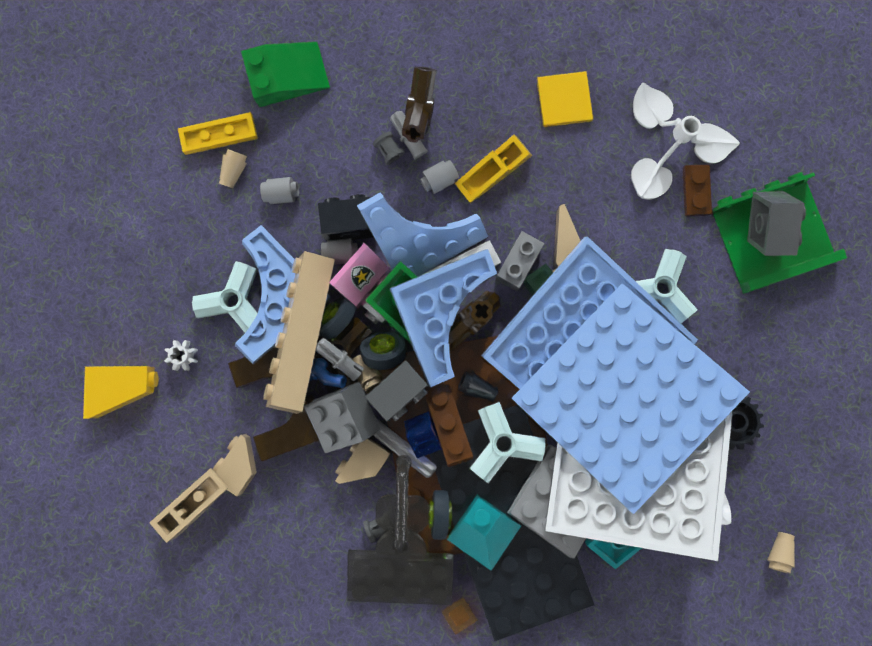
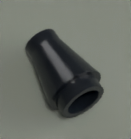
(477, 387)

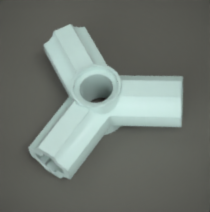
(668, 273)
(217, 302)
(521, 445)

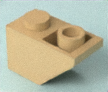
(364, 463)
(238, 466)

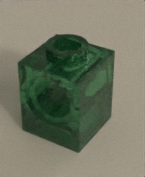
(537, 279)

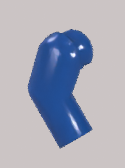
(325, 377)

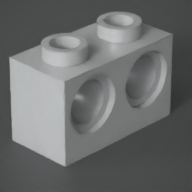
(519, 261)

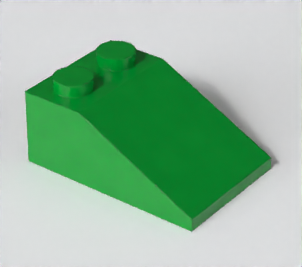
(284, 71)
(383, 301)

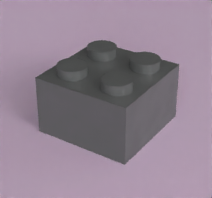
(776, 223)
(397, 391)
(342, 418)

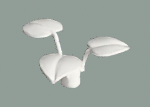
(710, 141)

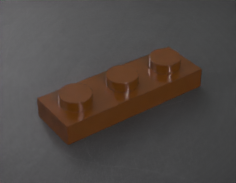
(449, 425)

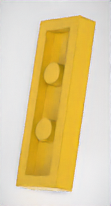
(217, 133)

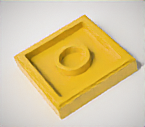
(564, 99)

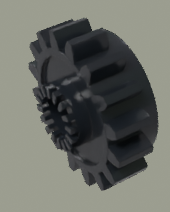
(747, 426)

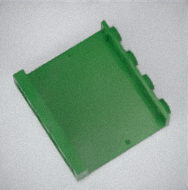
(750, 265)

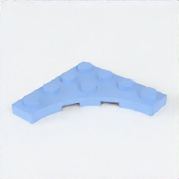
(415, 243)
(275, 275)
(430, 306)

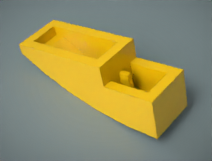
(493, 168)

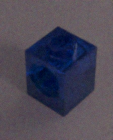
(422, 435)

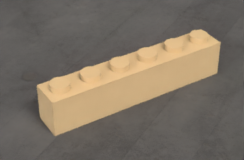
(300, 333)

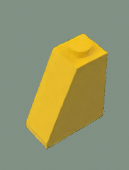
(115, 386)

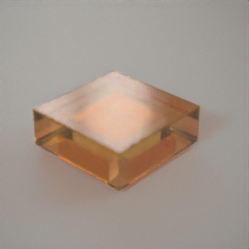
(459, 615)

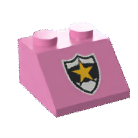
(360, 276)

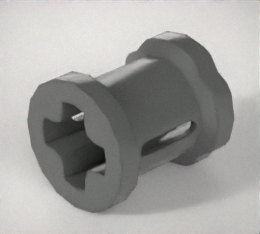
(388, 147)
(371, 531)

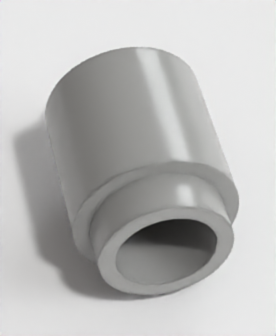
(439, 176)
(279, 190)
(339, 249)

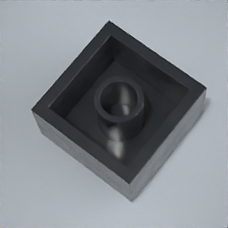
(343, 218)

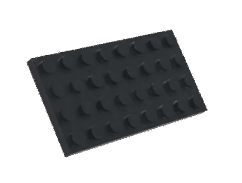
(532, 577)

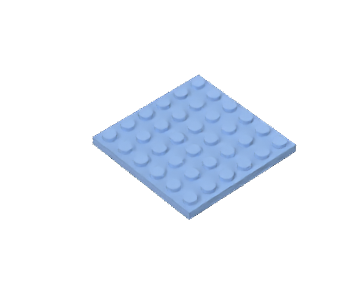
(560, 309)
(629, 397)

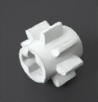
(174, 351)

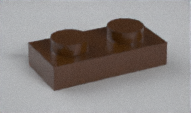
(697, 190)

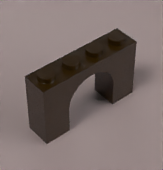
(295, 432)

